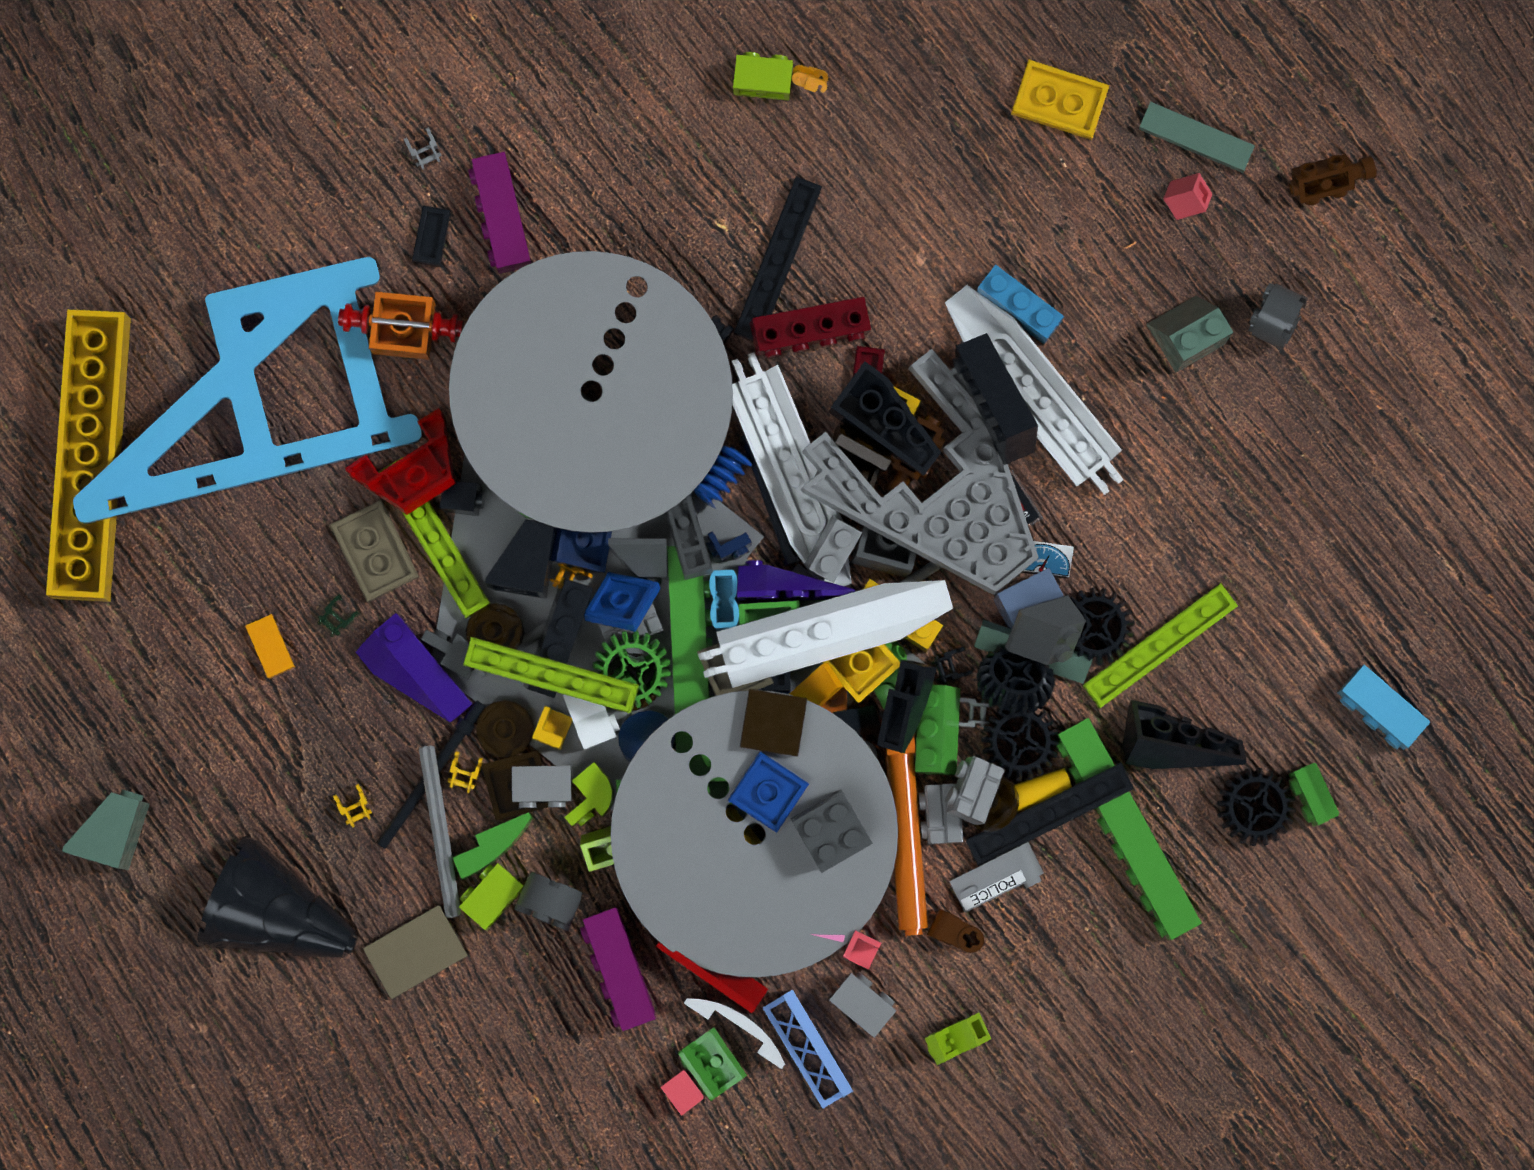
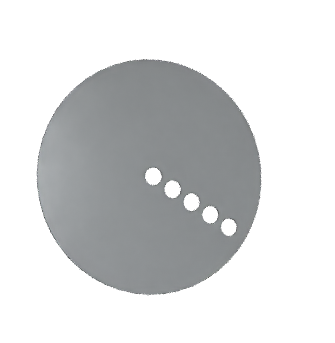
(577, 459)
(734, 901)

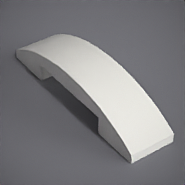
(768, 1048)

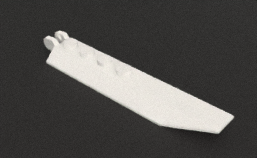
(1063, 420)
(777, 445)
(827, 630)

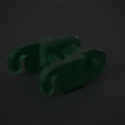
(330, 611)

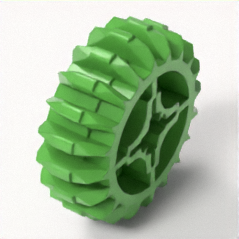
(642, 661)

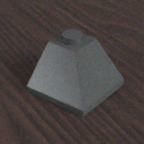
(642, 556)

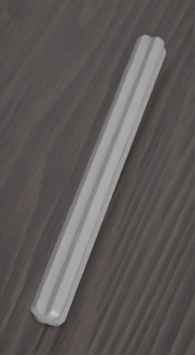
(440, 831)

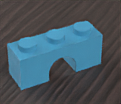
(1030, 310)

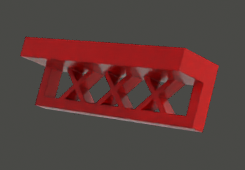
(742, 990)

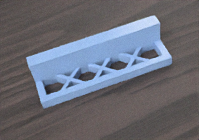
(817, 1043)

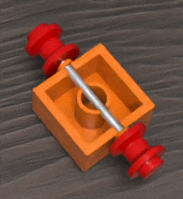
(401, 324)

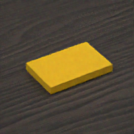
(1060, 99)

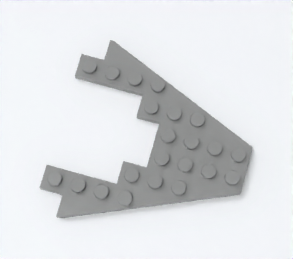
(968, 524)

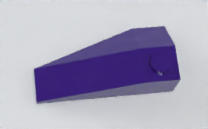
(771, 584)
(406, 664)

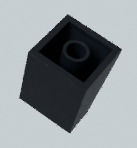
(525, 562)

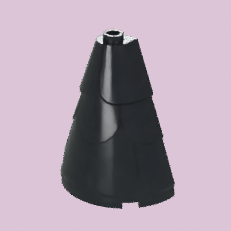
(271, 910)

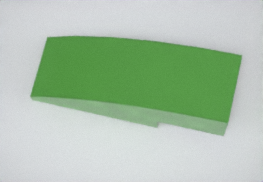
(492, 845)

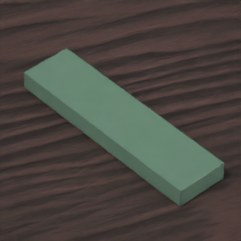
(1196, 137)
(995, 635)

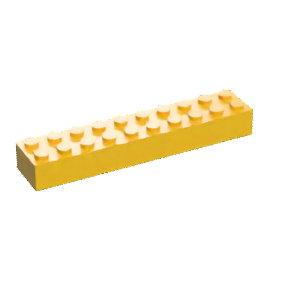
(86, 444)

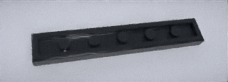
(779, 254)
(1051, 814)

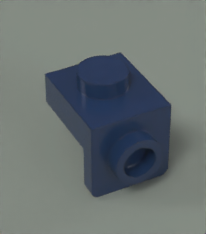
(734, 548)

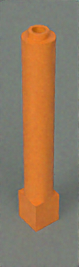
(908, 861)

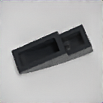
(905, 705)

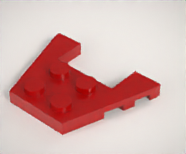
(417, 475)

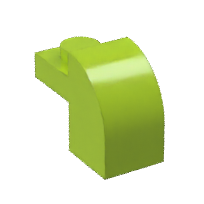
(599, 793)
(957, 1038)

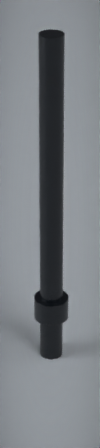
(464, 728)

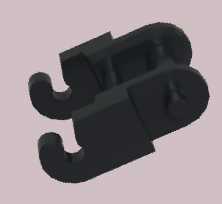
(954, 675)

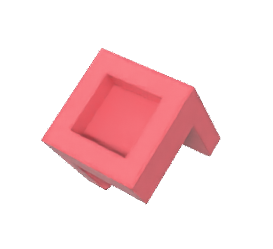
(1188, 196)
(861, 950)
(682, 1092)

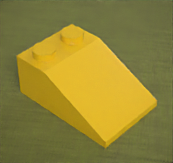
(864, 670)

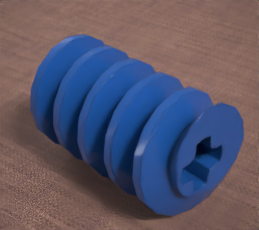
(720, 474)

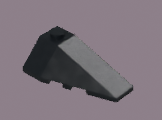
(881, 416)
(1165, 742)

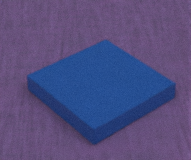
(621, 601)
(768, 791)

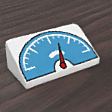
(1052, 556)

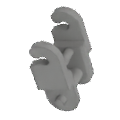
(432, 145)
(972, 703)

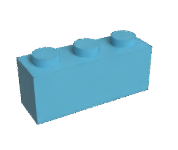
(1383, 708)

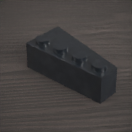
(996, 398)

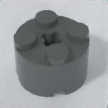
(1278, 315)
(548, 901)

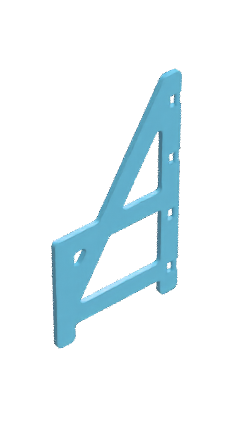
(285, 307)

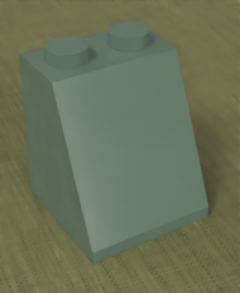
(1190, 332)
(111, 831)

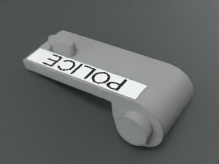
(997, 877)

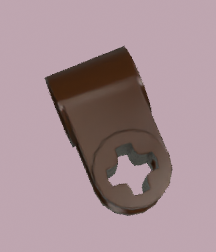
(951, 930)

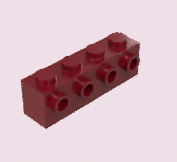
(810, 326)

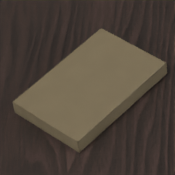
(374, 551)
(415, 952)

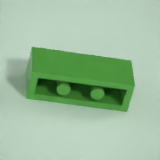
(939, 732)

